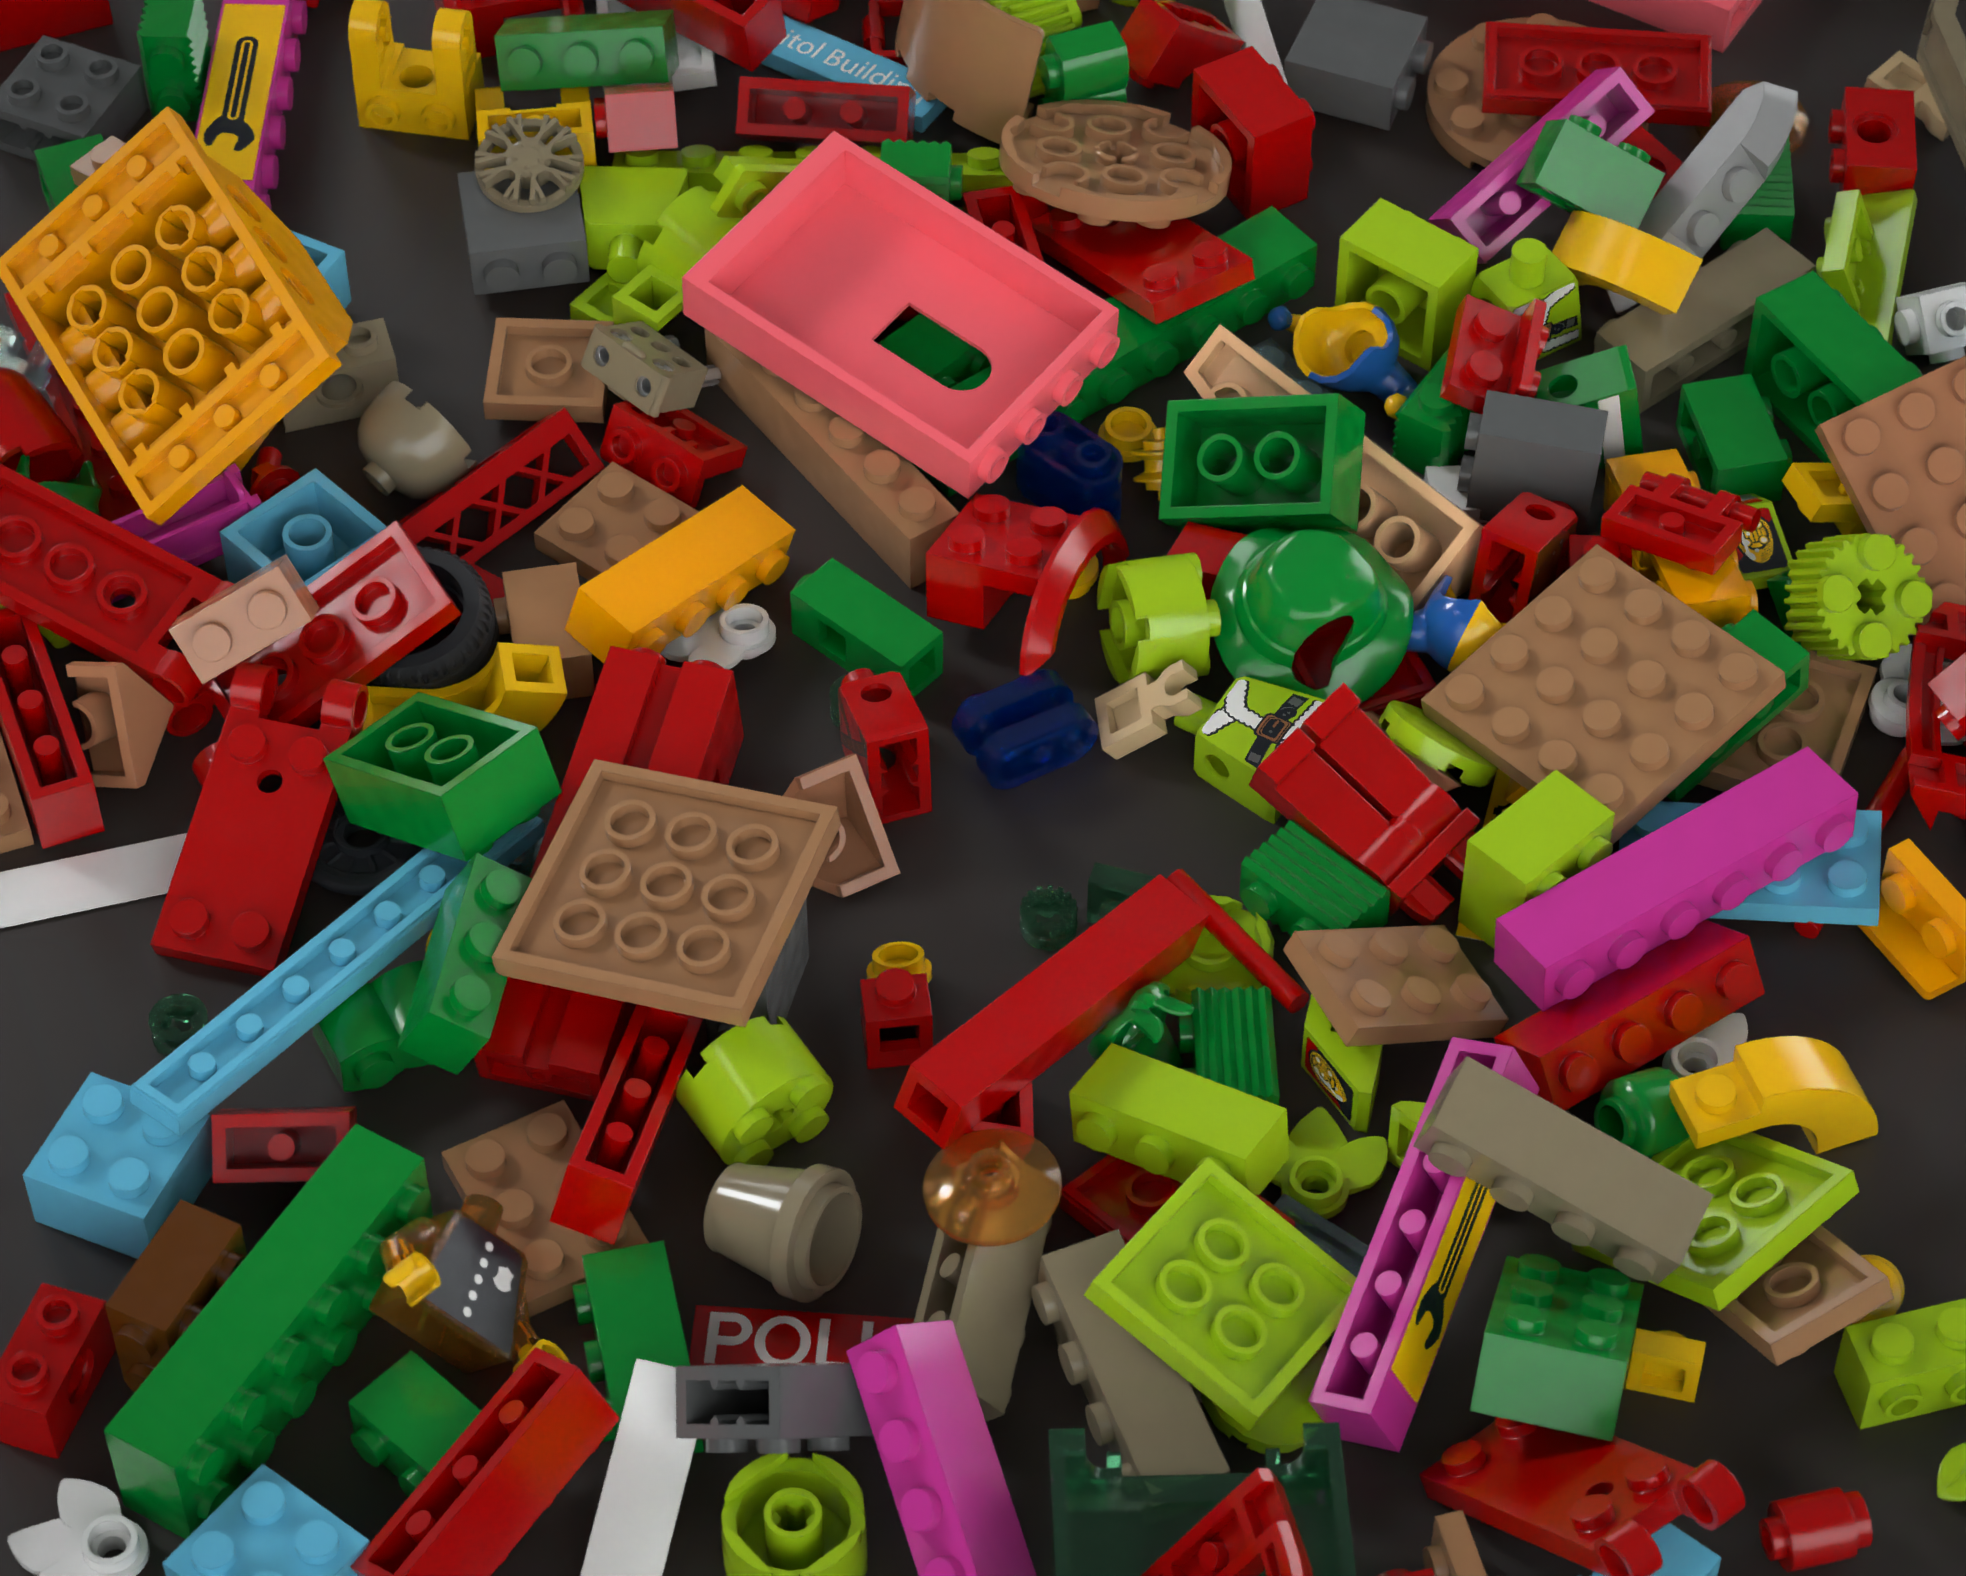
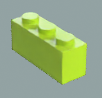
(1176, 1120)

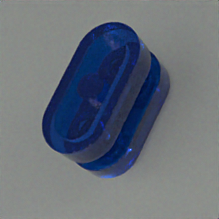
(1070, 469)
(1024, 729)

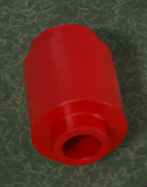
(1815, 1528)

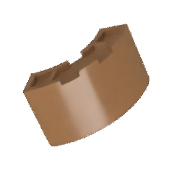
(970, 60)

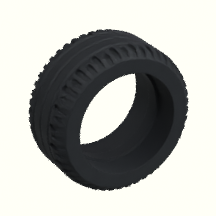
(467, 646)

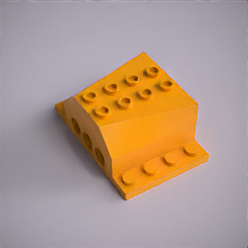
(175, 313)

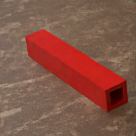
(1049, 1011)

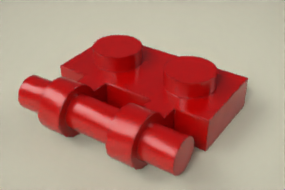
(1679, 521)

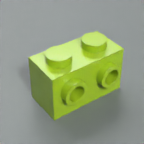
(1904, 1364)

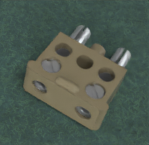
(646, 367)

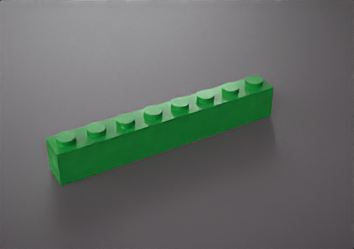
(1283, 271)

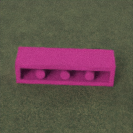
(1494, 207)
(938, 1453)

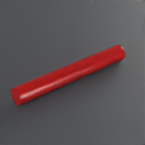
(1243, 946)

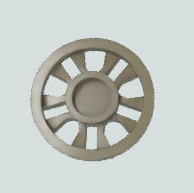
(529, 163)

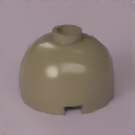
(410, 446)

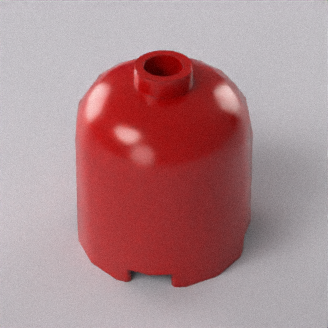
(35, 430)

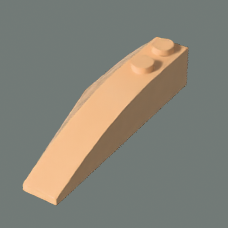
(1398, 511)

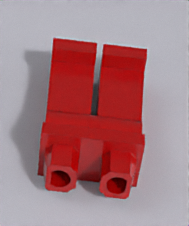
(1369, 804)

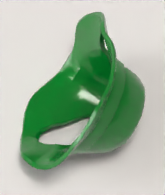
(1290, 583)

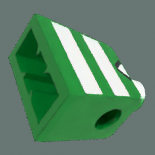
(1601, 383)

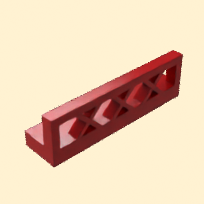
(492, 475)

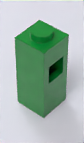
(864, 626)

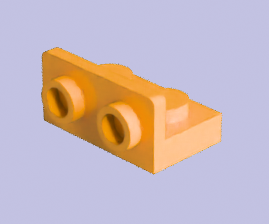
(1920, 922)

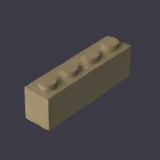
(1710, 321)
(1562, 1172)
(988, 1301)
(1132, 1394)

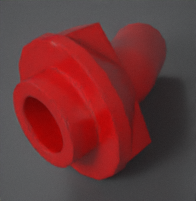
(269, 475)

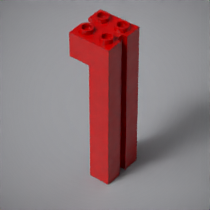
(640, 718)

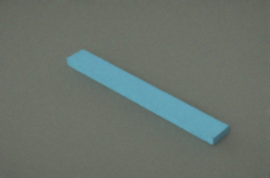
(308, 986)

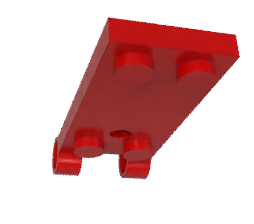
(1141, 266)
(70, 564)
(368, 618)
(250, 849)
(1579, 1493)

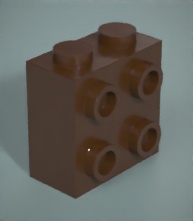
(171, 1286)

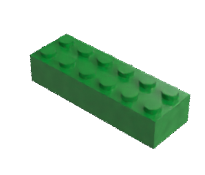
(266, 1337)

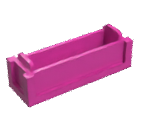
(196, 526)

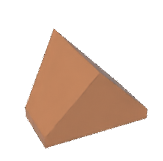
(120, 721)
(860, 849)

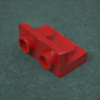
(1493, 352)
(670, 449)

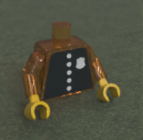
(460, 1288)

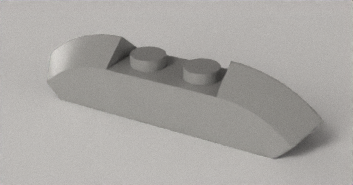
(1720, 173)

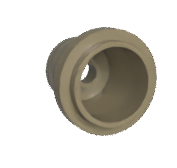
(786, 1225)

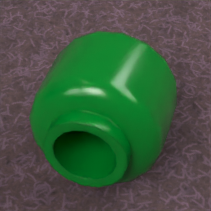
(1640, 1111)

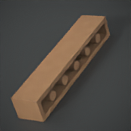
(857, 474)

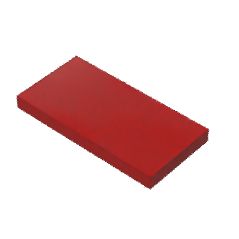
(1539, 65)

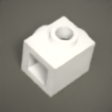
(1933, 322)

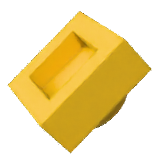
(1665, 1364)

